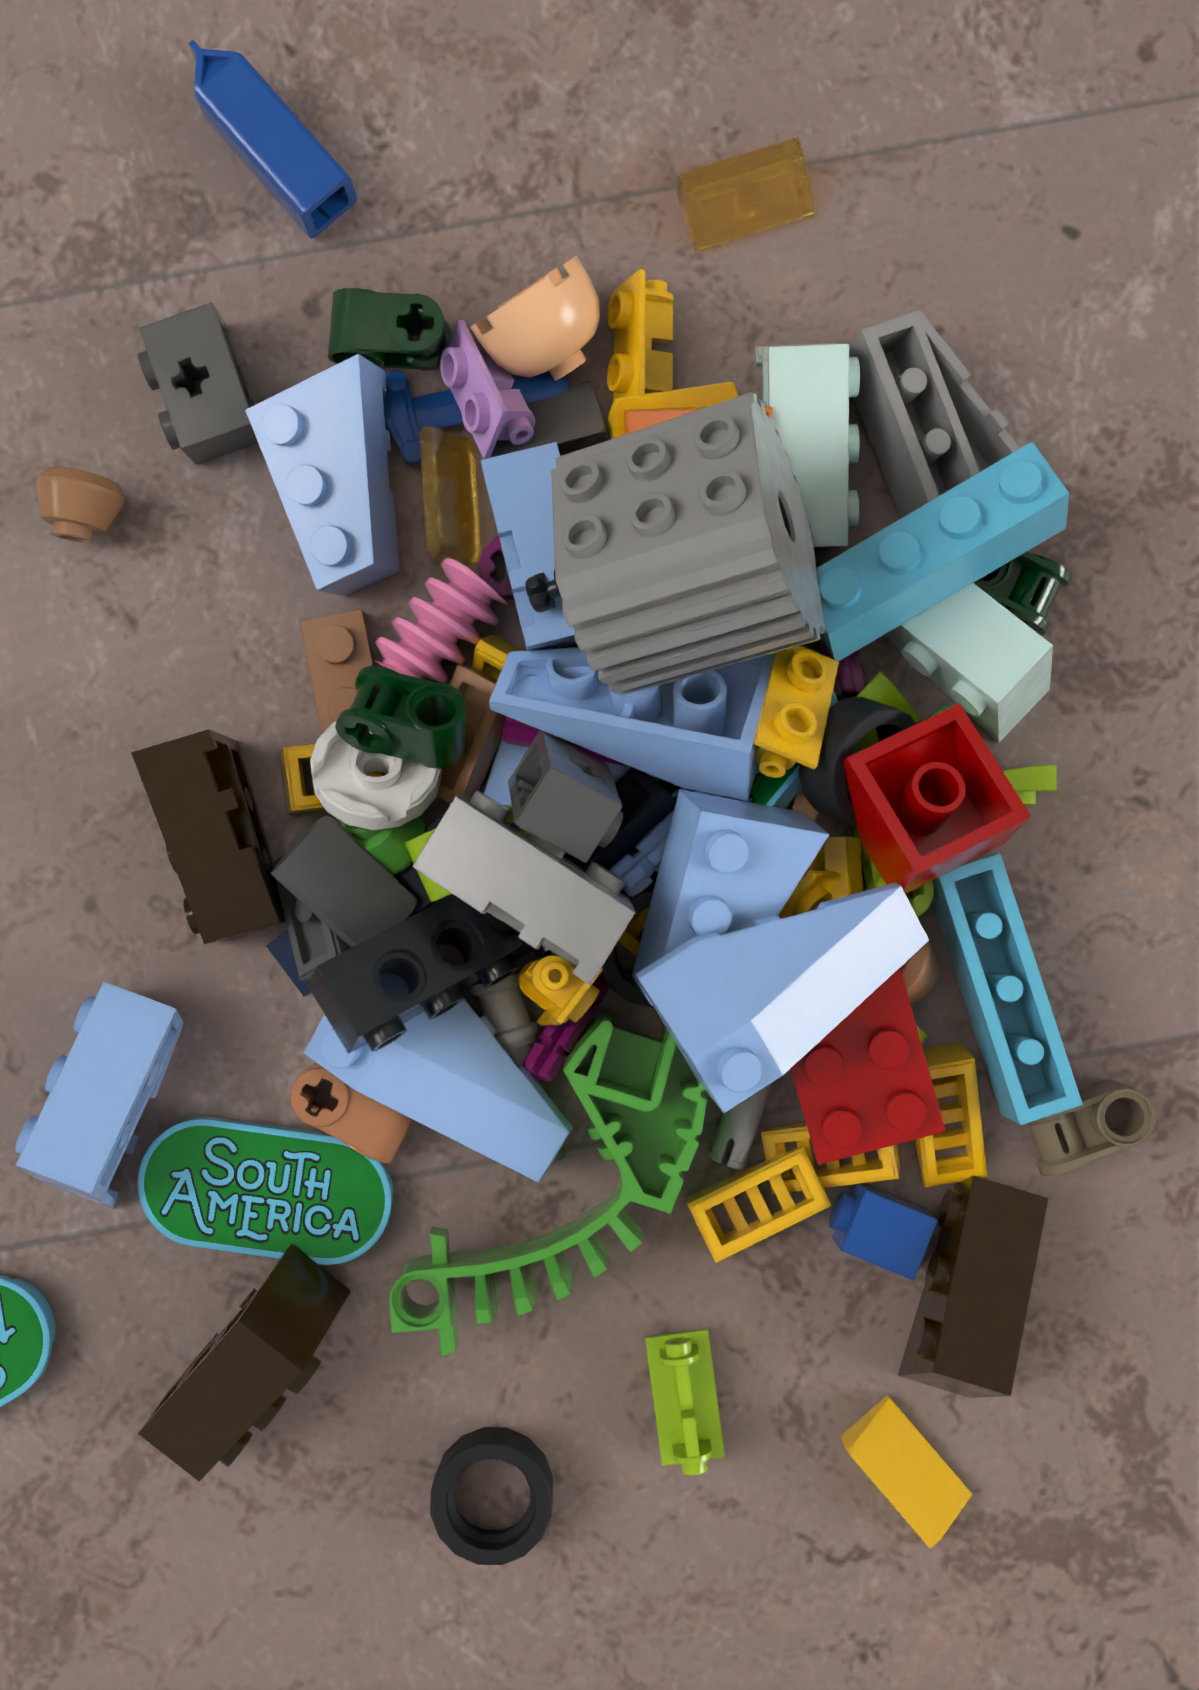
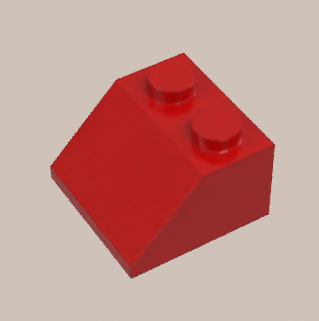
(931, 799)

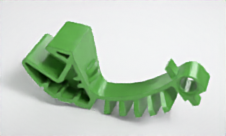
(649, 1121)

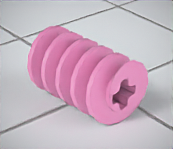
(440, 624)

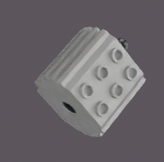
(682, 548)

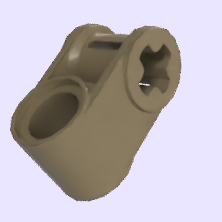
(1081, 1133)

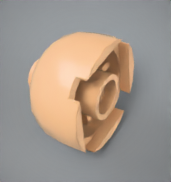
(543, 324)

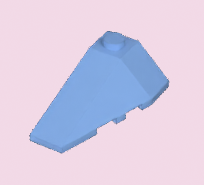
(682, 731)
(770, 992)
(455, 1082)

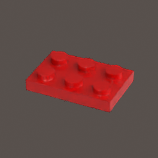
(868, 1080)

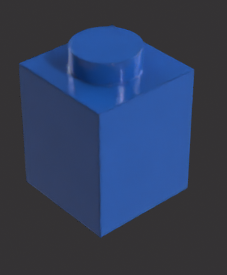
(882, 1228)

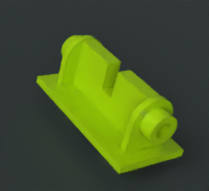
(685, 1399)

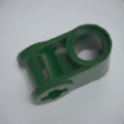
(381, 328)
(1027, 587)
(405, 718)

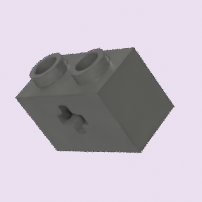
(186, 350)
(565, 797)

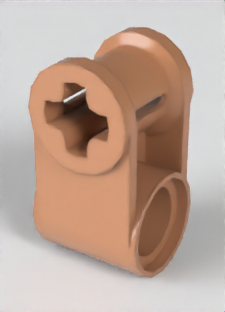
(353, 1118)

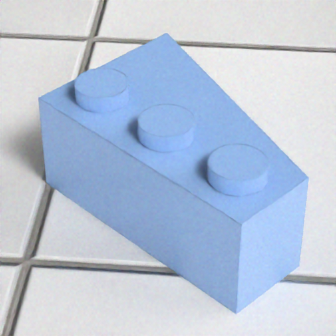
(332, 473)
(523, 513)
(724, 870)
(99, 1093)

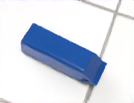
(271, 140)

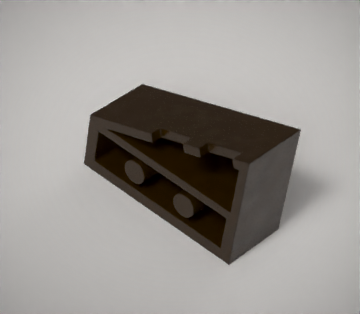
(212, 834)
(976, 1290)
(248, 1367)

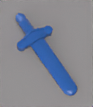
(408, 415)

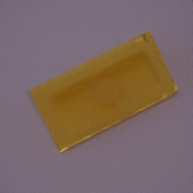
(745, 194)
(450, 497)

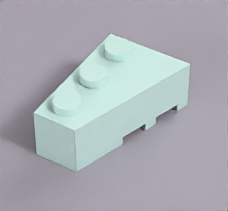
(811, 412)
(979, 657)

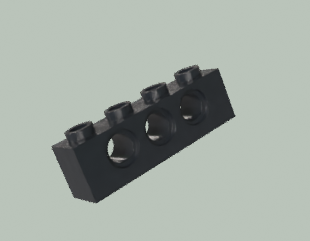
(366, 1014)

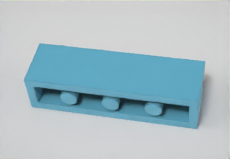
(940, 549)
(1003, 991)

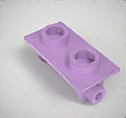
(484, 393)

